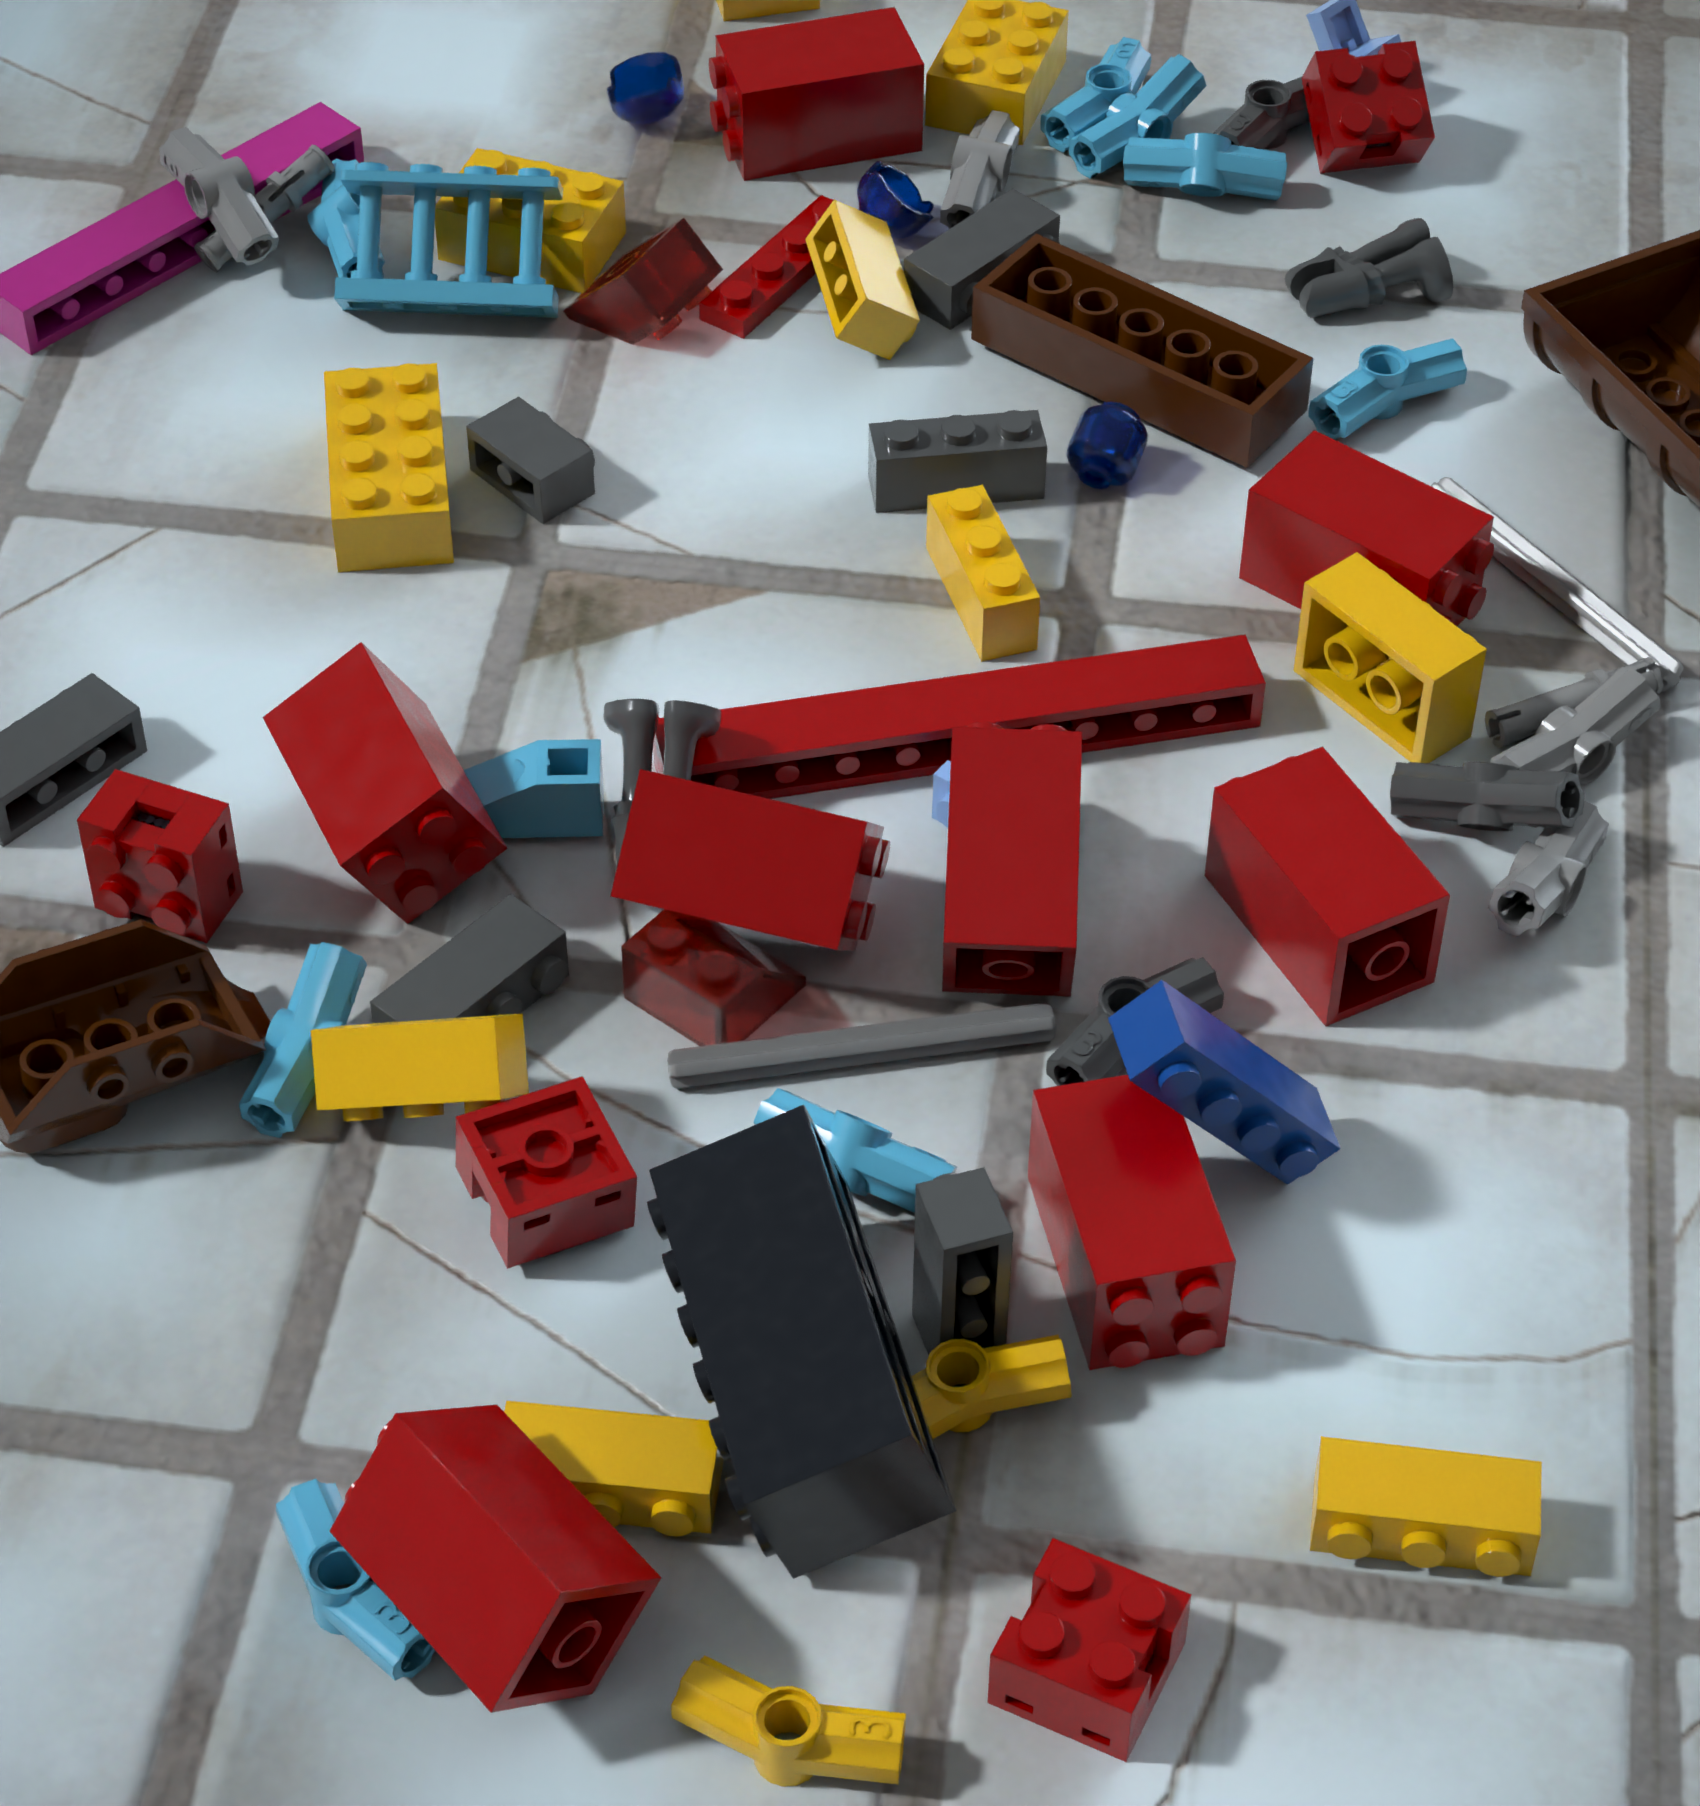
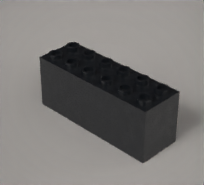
(796, 1345)

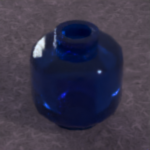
(1108, 444)

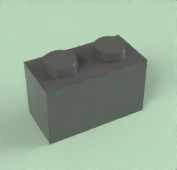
(531, 459)

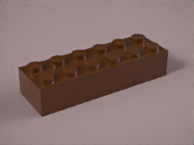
(1142, 349)

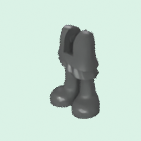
(1355, 279)
(637, 724)

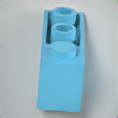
(544, 789)

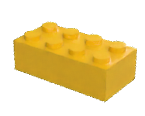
(387, 468)

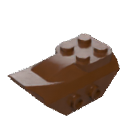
(110, 1026)

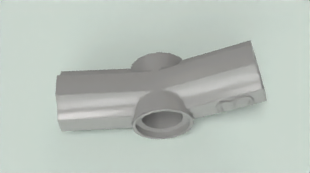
(979, 167)
(222, 192)
(1587, 736)
(1548, 874)

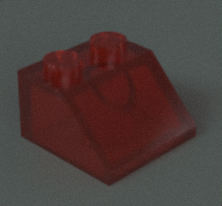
(648, 287)
(704, 978)

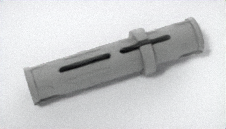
(282, 193)
(1524, 717)

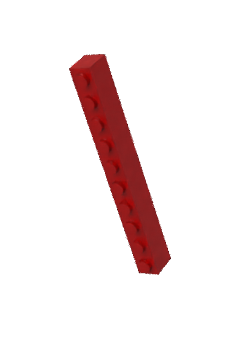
(908, 726)

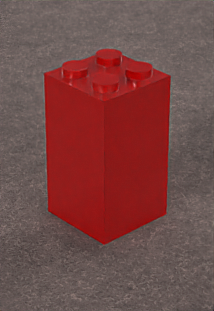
(818, 93)
(1338, 502)
(384, 784)
(1012, 860)
(750, 861)
(1325, 885)
(1129, 1222)
(493, 1556)

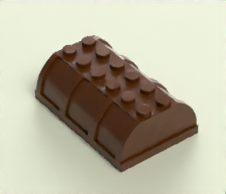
(1632, 349)

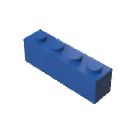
(1223, 1082)

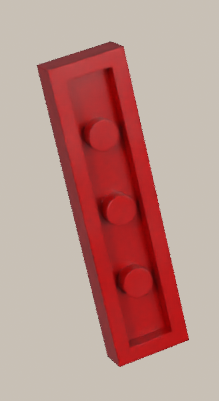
(765, 278)

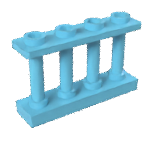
(474, 291)

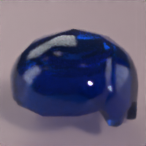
(646, 88)
(894, 199)

